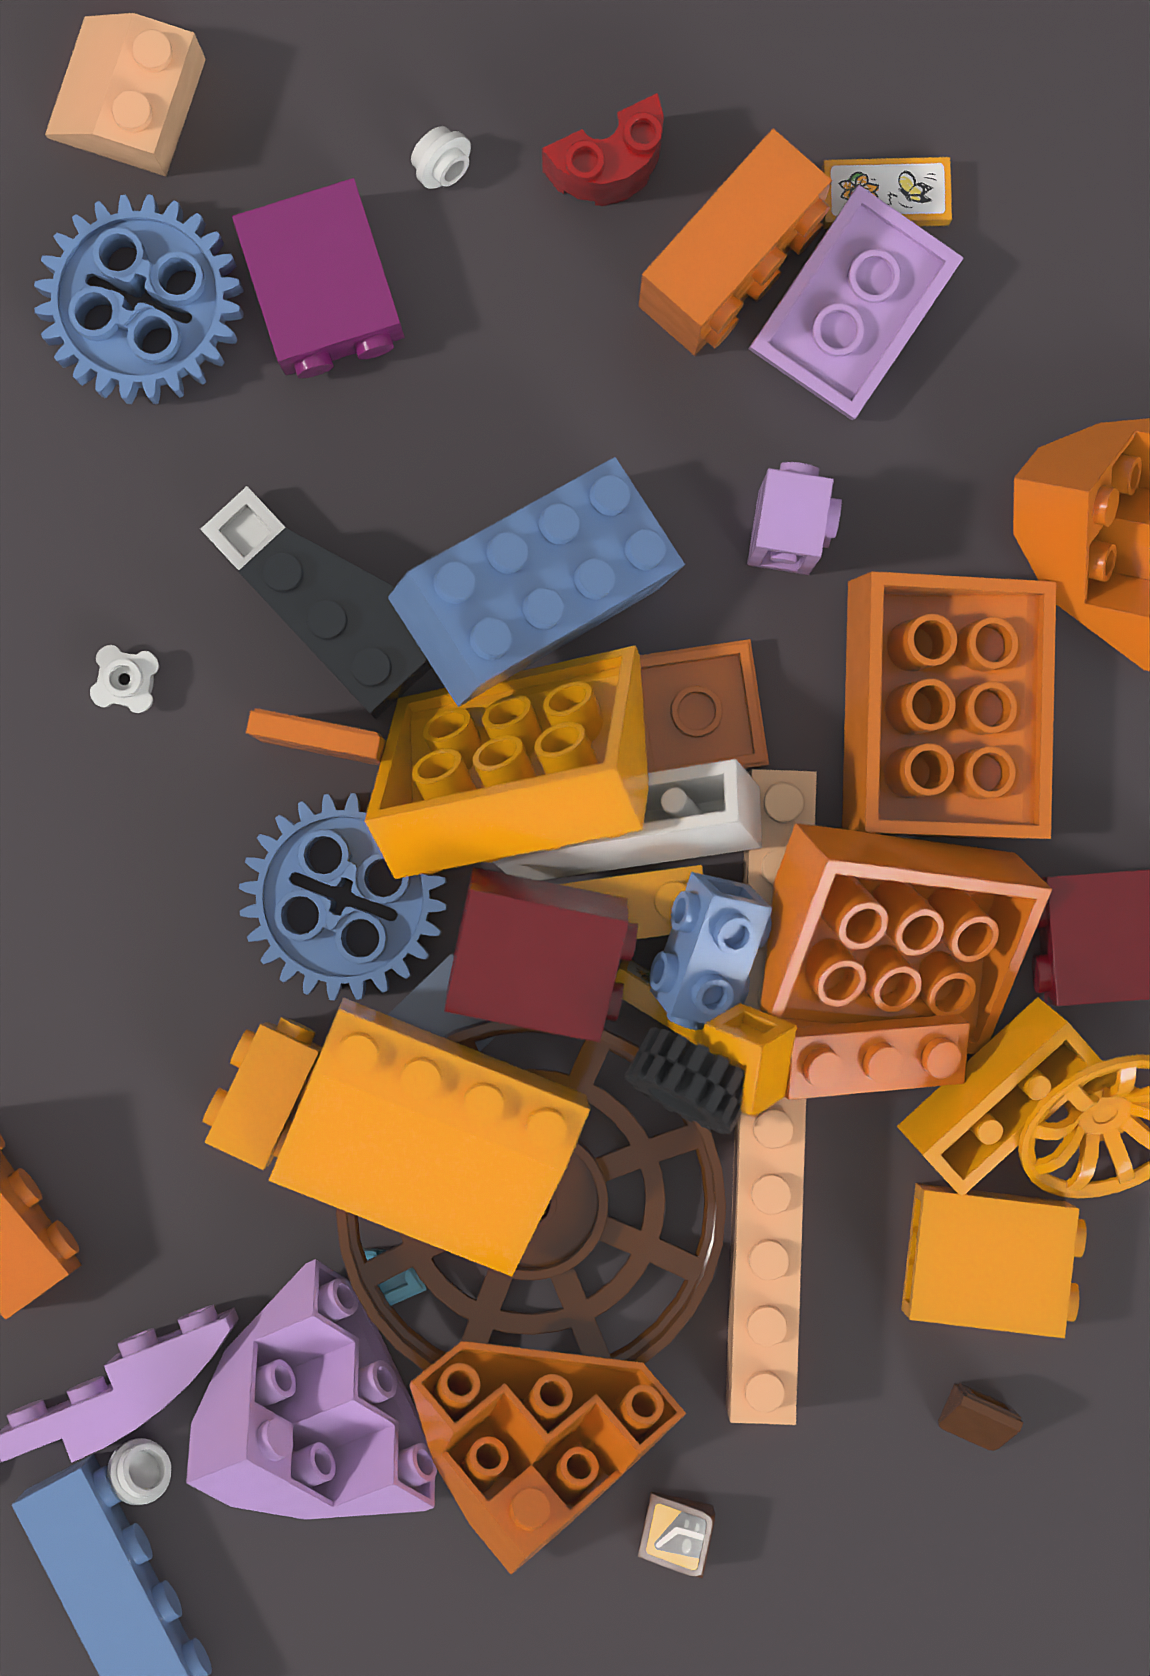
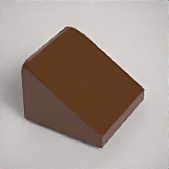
(979, 1418)

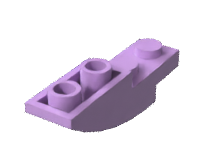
(142, 1380)

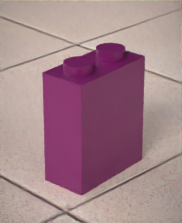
(319, 279)

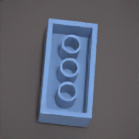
(535, 580)

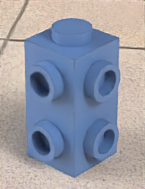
(709, 949)

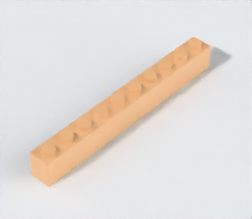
(768, 1173)

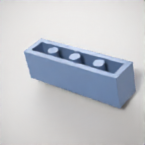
(106, 1576)

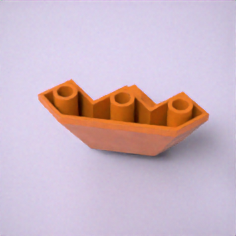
(1088, 529)
(542, 1460)

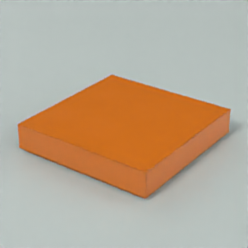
(702, 707)
(316, 736)

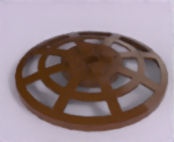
(565, 1233)

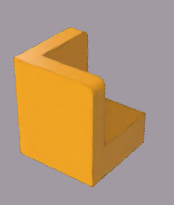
(759, 1047)

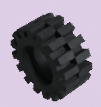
(688, 1080)

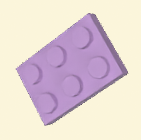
(855, 302)

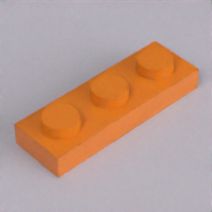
(878, 1056)

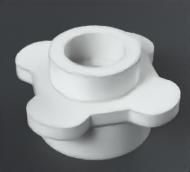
(134, 694)

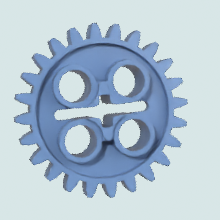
(162, 250)
(324, 950)

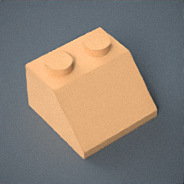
(128, 90)

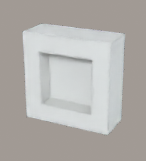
(242, 528)

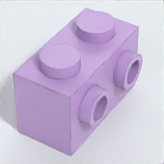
(793, 519)

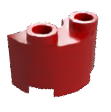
(608, 167)

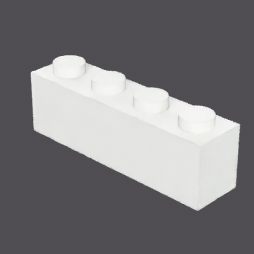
(686, 817)

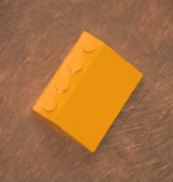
(515, 769)
(430, 1137)

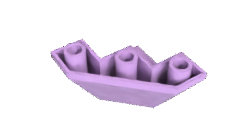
(311, 1413)

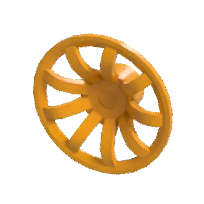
(1095, 1113)

